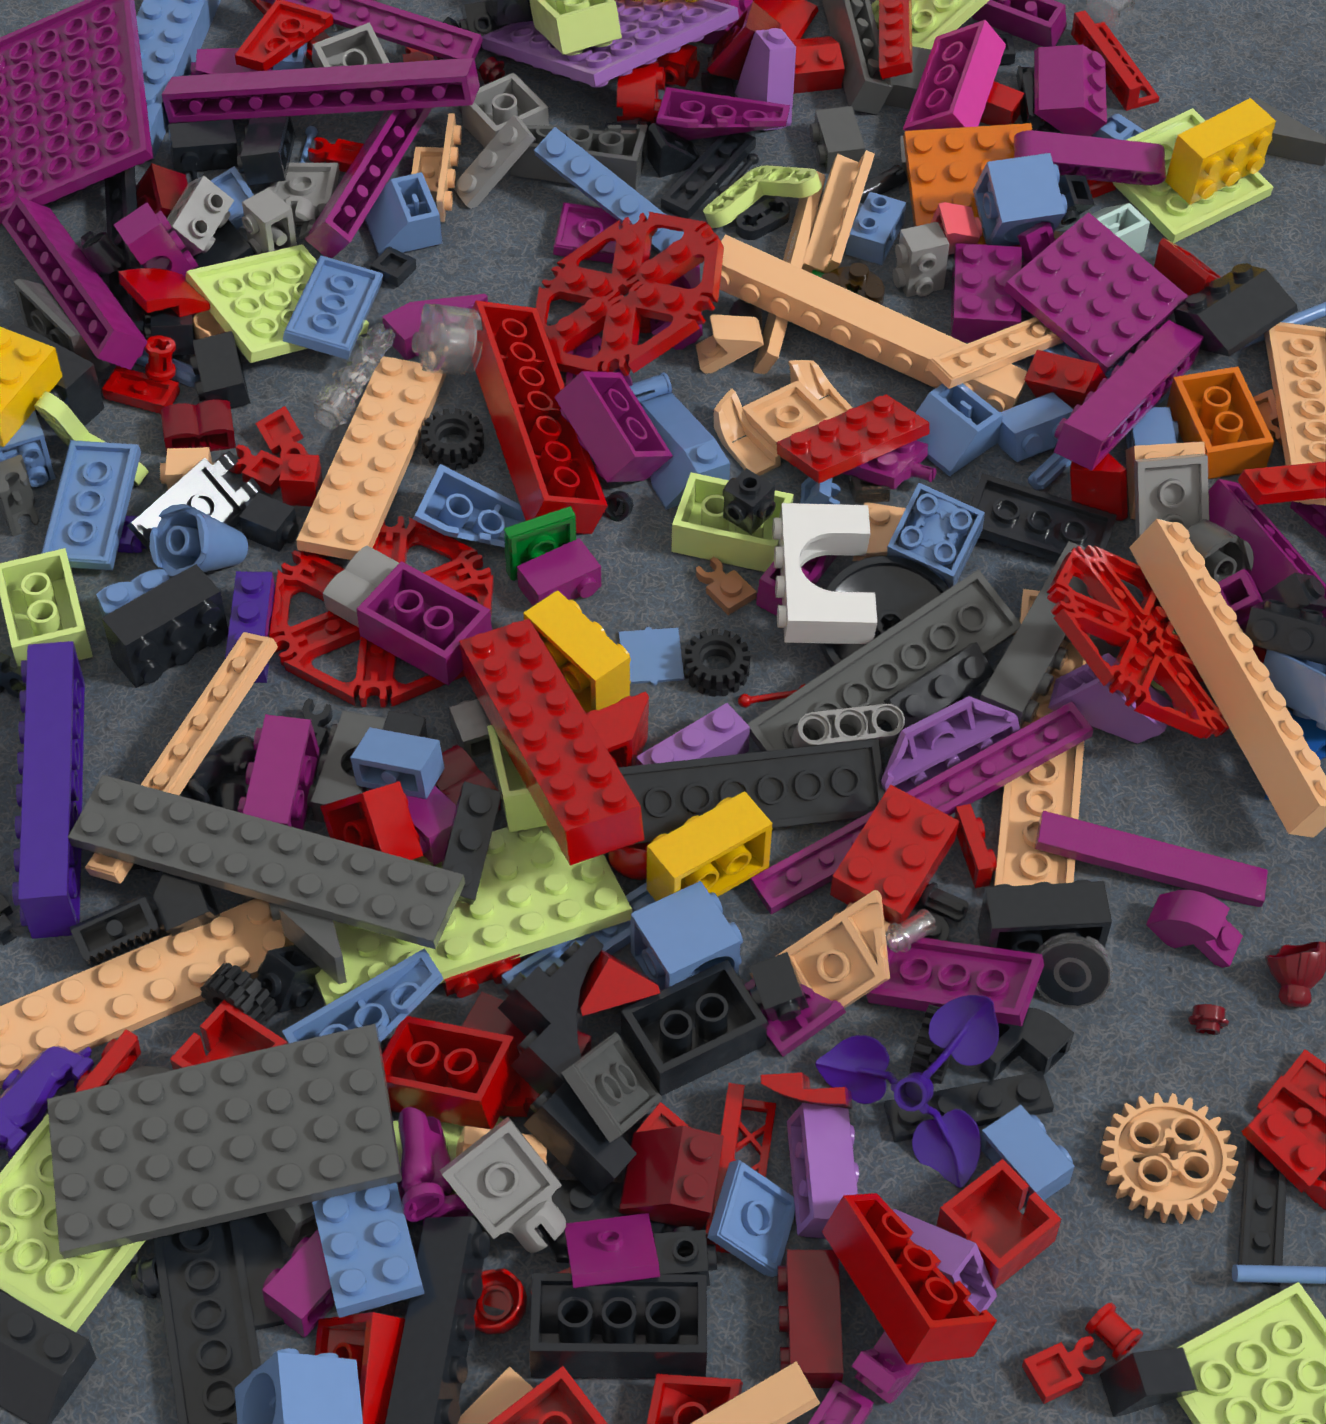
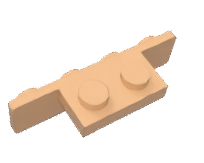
(437, 166)

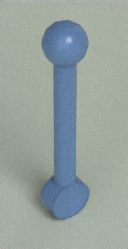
(310, 132)

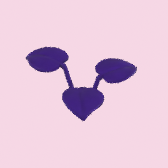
(948, 1142)

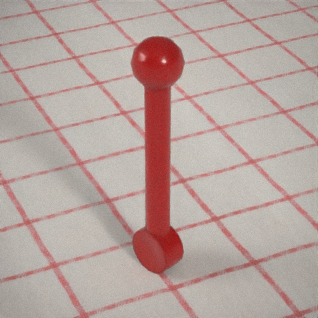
(746, 700)

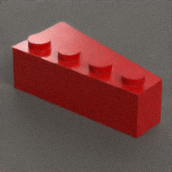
(902, 1285)

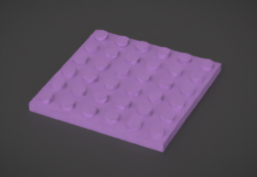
(647, 33)

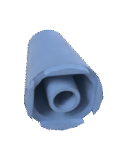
(193, 537)

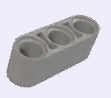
(861, 718)

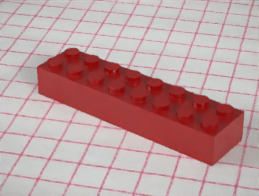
(536, 440)
(551, 742)

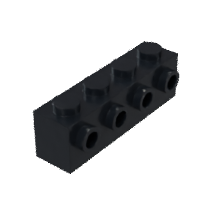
(1288, 630)

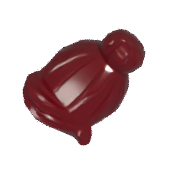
(1298, 971)

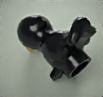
(229, 759)

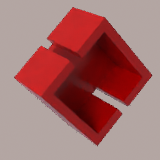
(225, 1035)
(991, 1218)

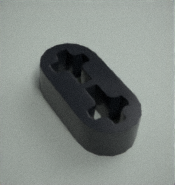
(764, 220)

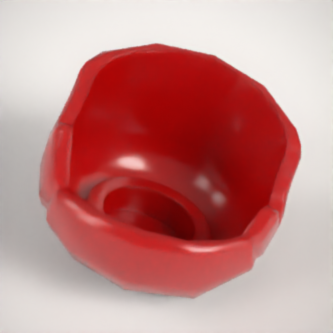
(630, 861)
(502, 1292)

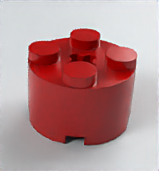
(640, 92)

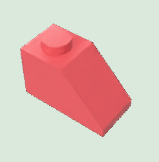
(958, 224)

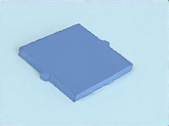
(653, 655)

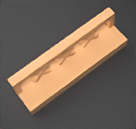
(837, 212)

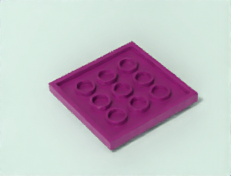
(1095, 292)

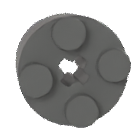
(1221, 549)

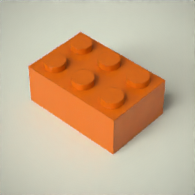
(1222, 414)

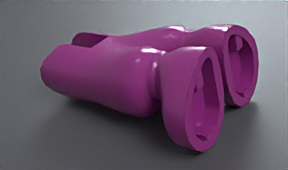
(421, 1161)

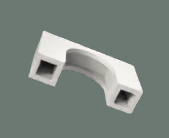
(807, 610)

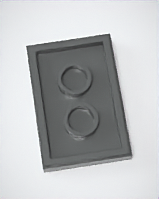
(612, 1086)

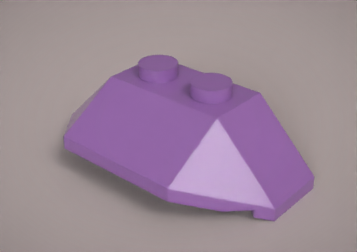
(946, 741)

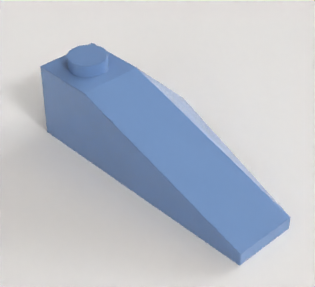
(690, 445)
(466, 509)
(380, 1001)

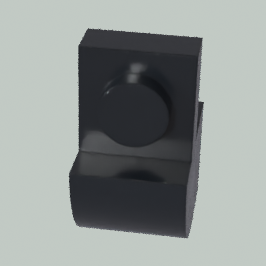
(1039, 1041)

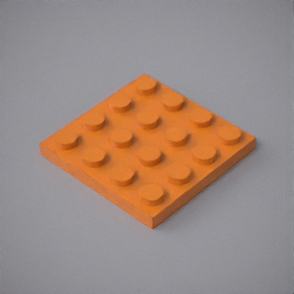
(948, 163)

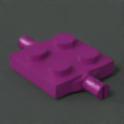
(896, 466)

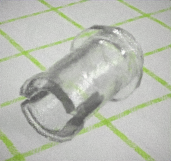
(902, 935)

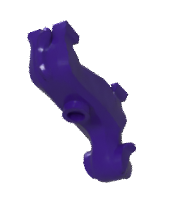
(27, 1092)

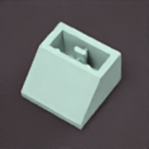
(1123, 222)

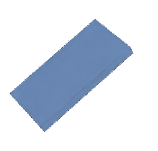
(333, 307)
(92, 502)

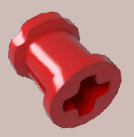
(160, 358)
(1113, 1331)

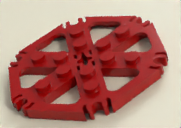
(648, 294)
(329, 632)
(1142, 632)

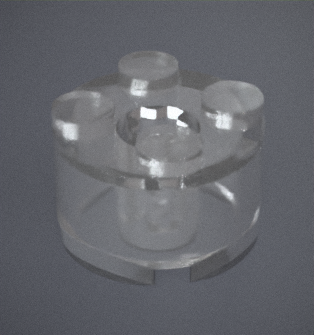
(448, 339)

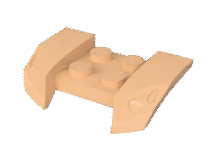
(776, 416)

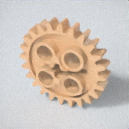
(1168, 1158)

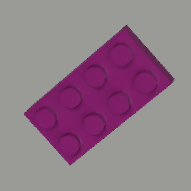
(946, 970)

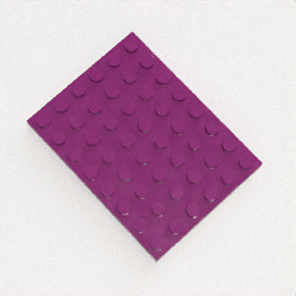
(71, 102)

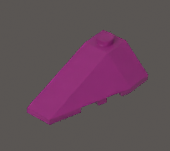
(711, 115)

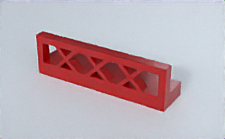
(1121, 72)
(730, 1130)

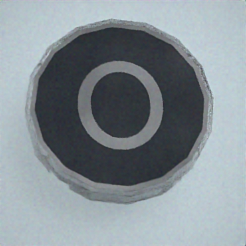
(1074, 971)

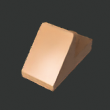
(730, 340)

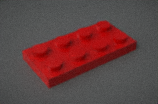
(852, 438)

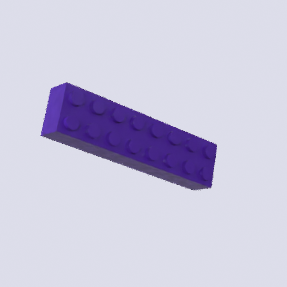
(50, 790)

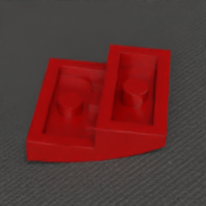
(791, 14)
(162, 289)
(797, 1087)
(1303, 1097)

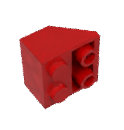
(623, 728)

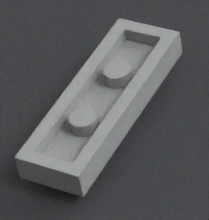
(493, 162)

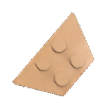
(846, 953)

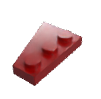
(280, 33)

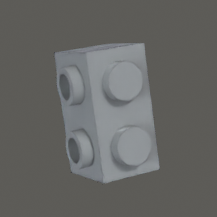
(199, 214)
(268, 222)
(921, 259)

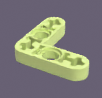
(758, 182)
(69, 427)

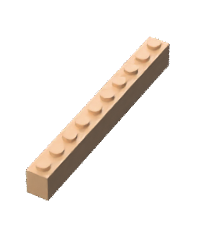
(852, 320)
(1234, 676)

